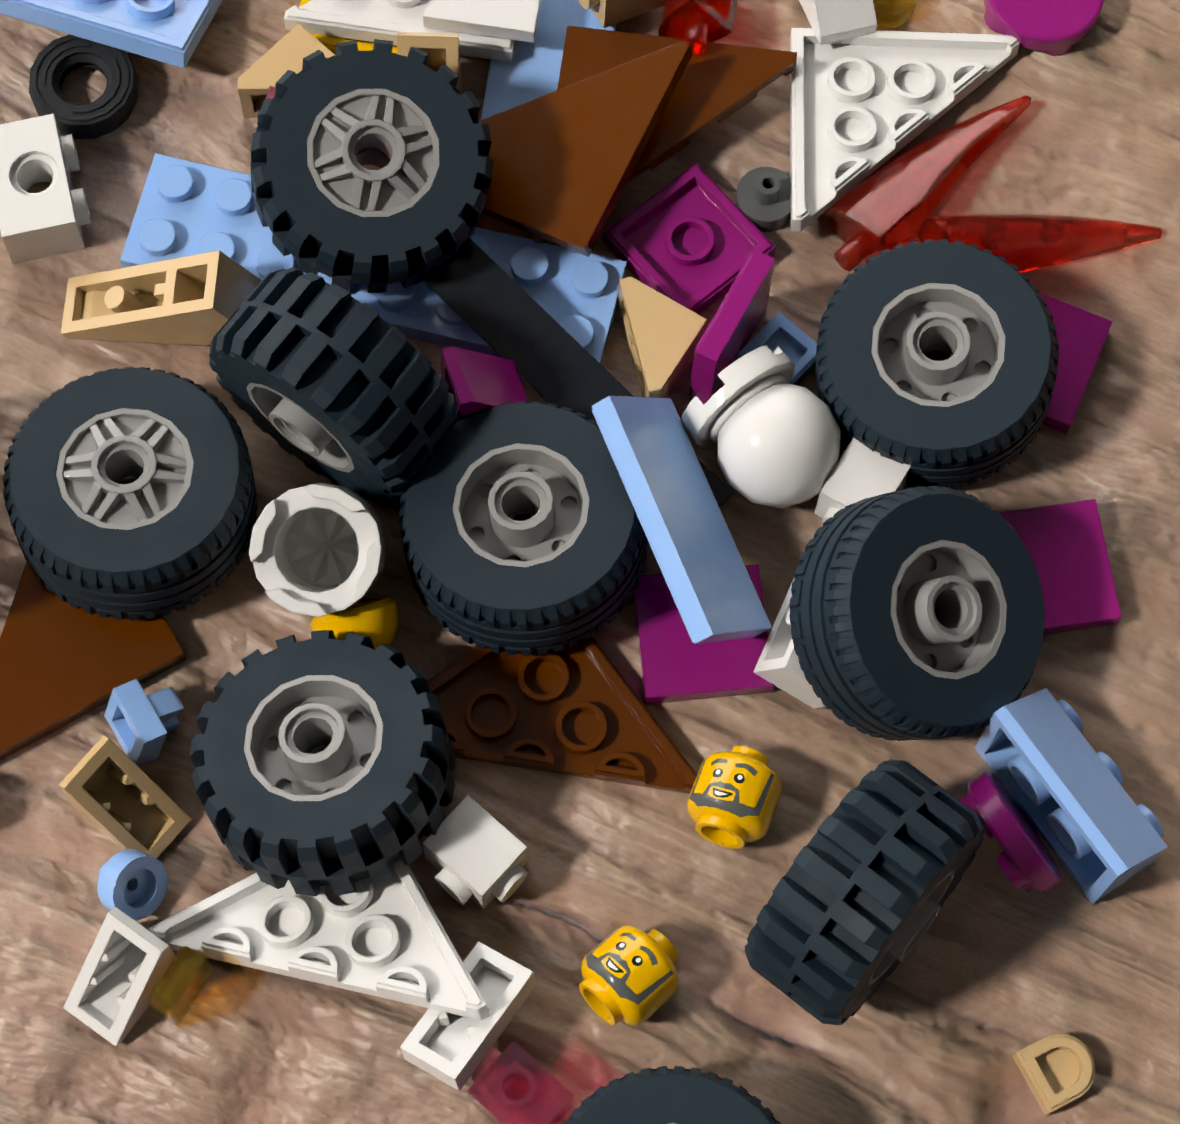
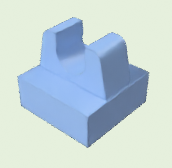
(142, 719)

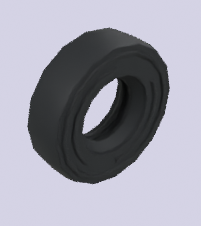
(96, 117)

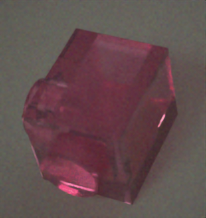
(517, 1089)

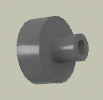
(765, 198)

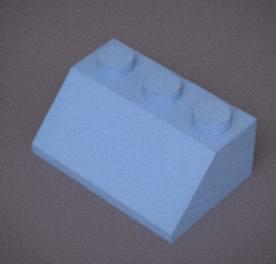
(1070, 793)

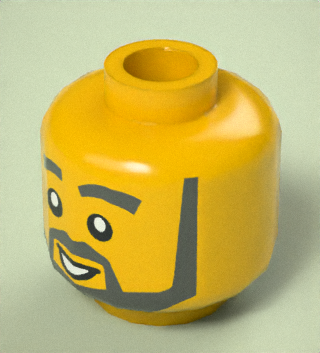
(734, 797)
(629, 975)

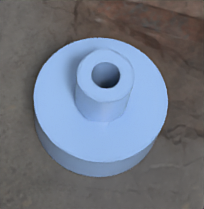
(132, 883)

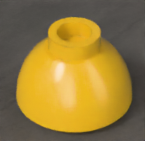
(369, 617)

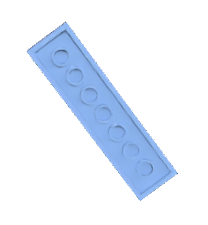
(209, 209)

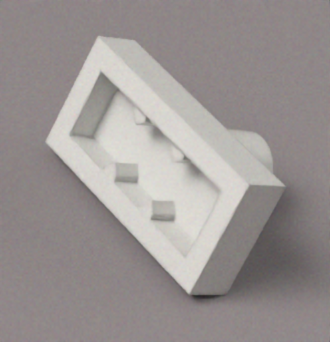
(454, 1044)

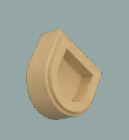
(1056, 1070)

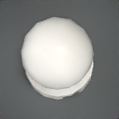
(770, 435)
(318, 549)

